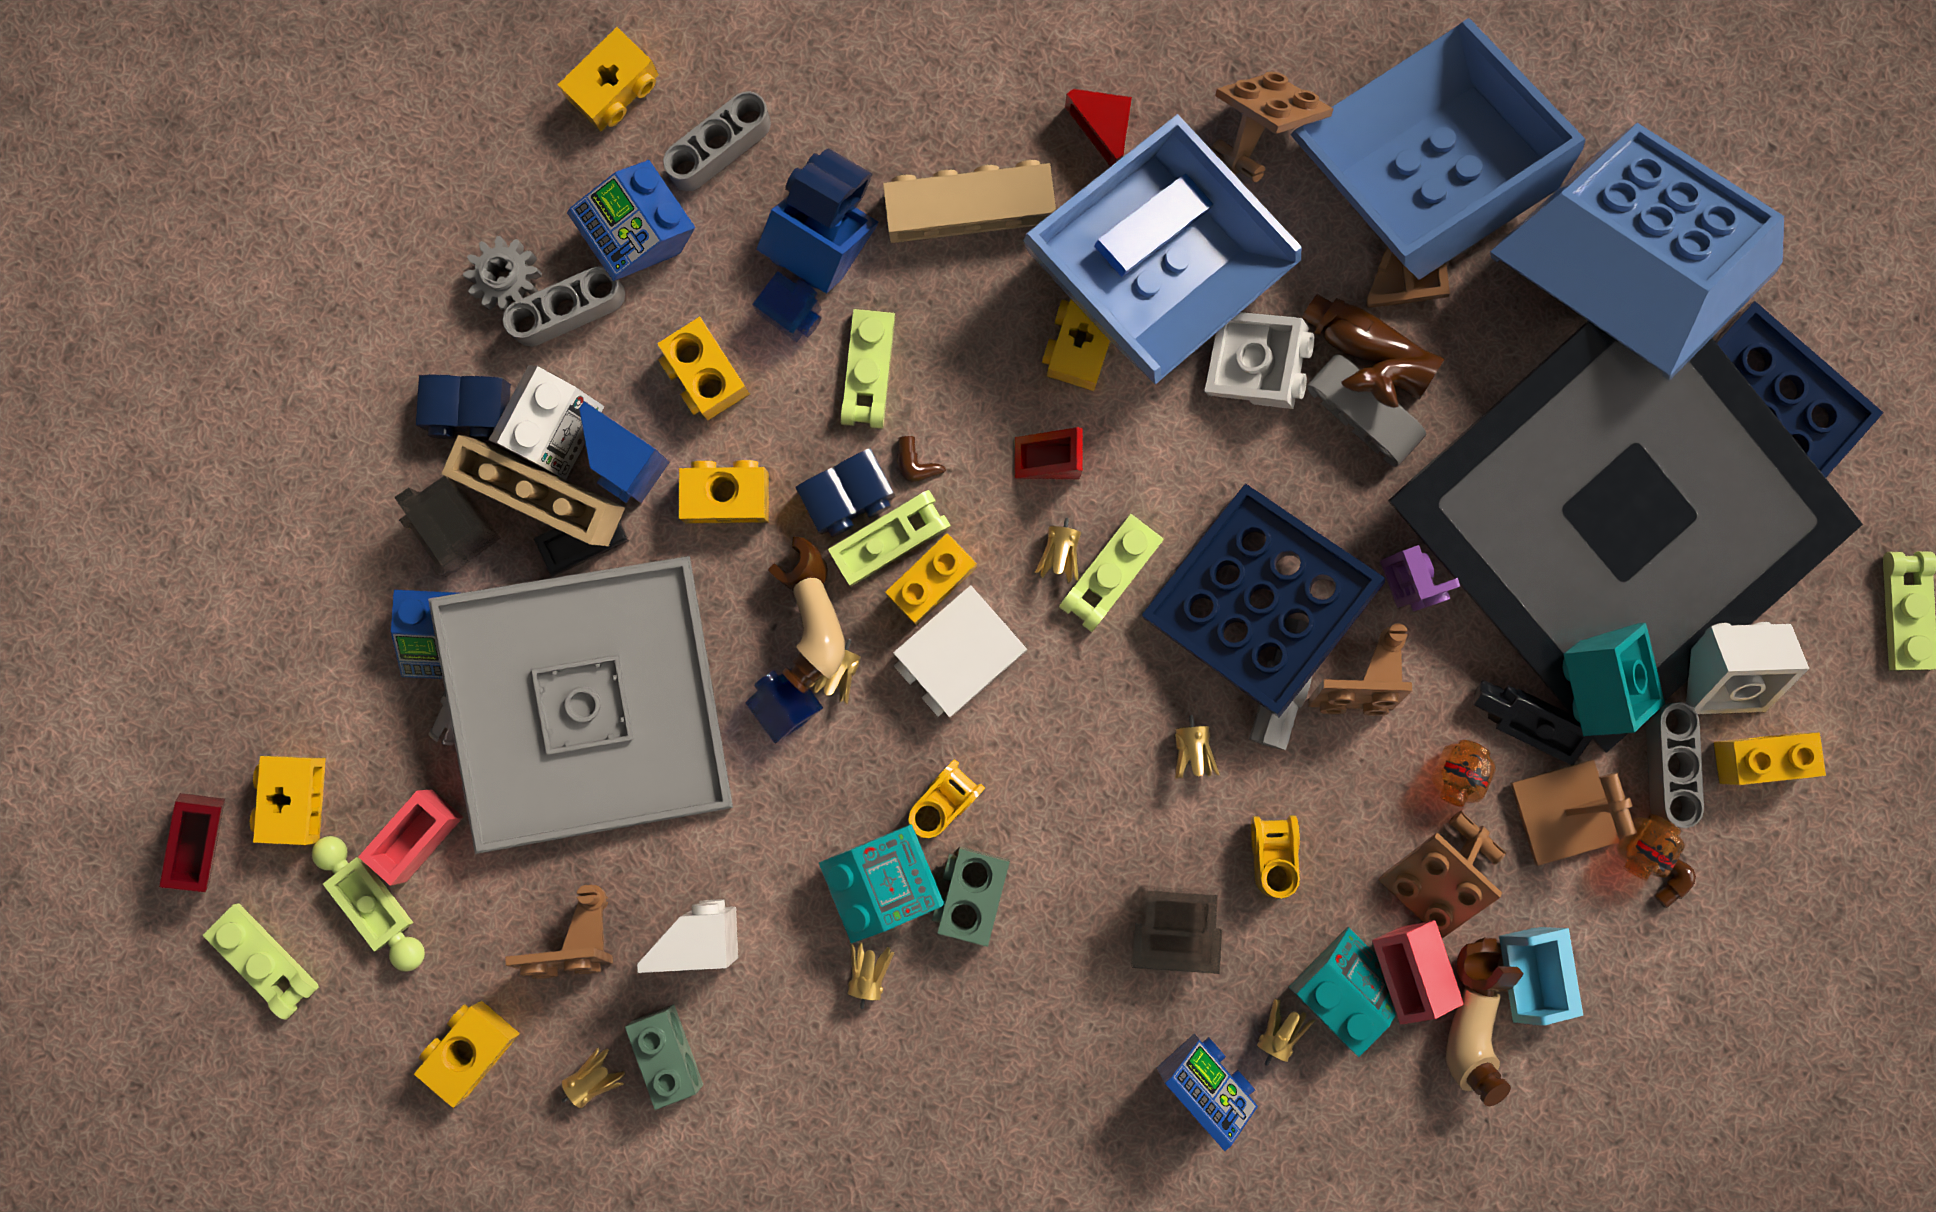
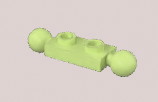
(368, 903)

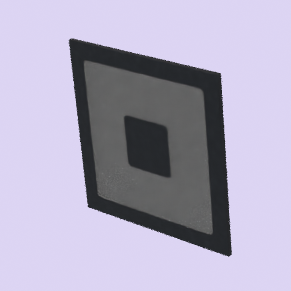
(1624, 504)

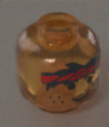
(1463, 773)
(1652, 849)

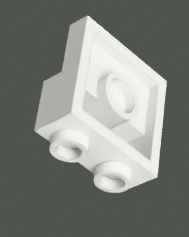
(1260, 360)

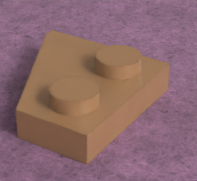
(1398, 285)

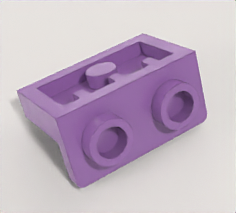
(1411, 581)

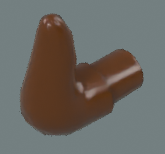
(909, 463)
(1678, 886)

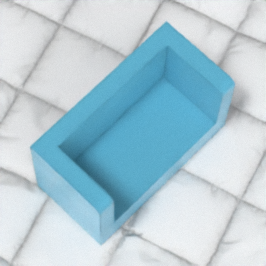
(1549, 982)

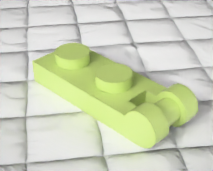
(868, 367)
(887, 538)
(1112, 571)
(1910, 610)
(260, 960)

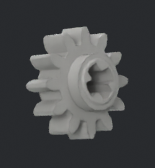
(502, 259)

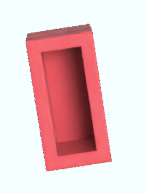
(410, 837)
(1417, 972)

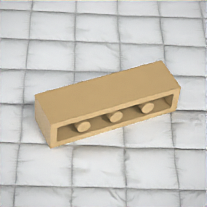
(969, 201)
(533, 491)

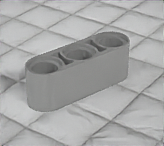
(725, 123)
(545, 302)
(1379, 426)
(1688, 782)

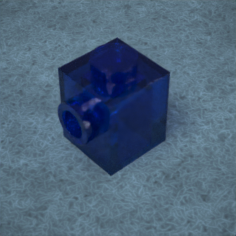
(789, 306)
(781, 706)

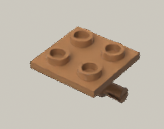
(1266, 103)
(1381, 685)
(1572, 811)
(1442, 882)
(582, 947)

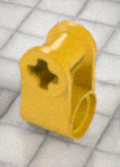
(946, 798)
(1276, 852)

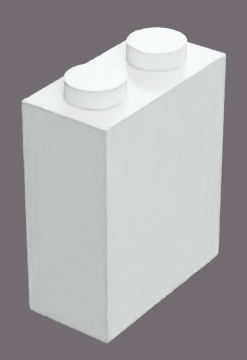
(958, 653)

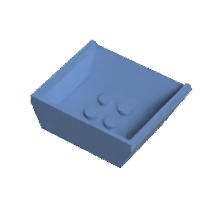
(1443, 148)
(1649, 247)
(1188, 284)

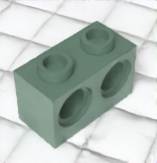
(982, 897)
(664, 1057)

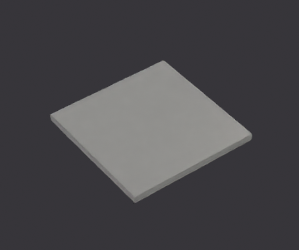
(581, 703)

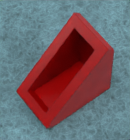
(1102, 119)
(1050, 455)

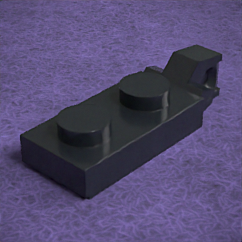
(1533, 721)

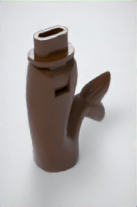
(1369, 338)

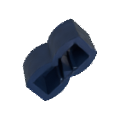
(827, 187)
(460, 405)
(845, 493)

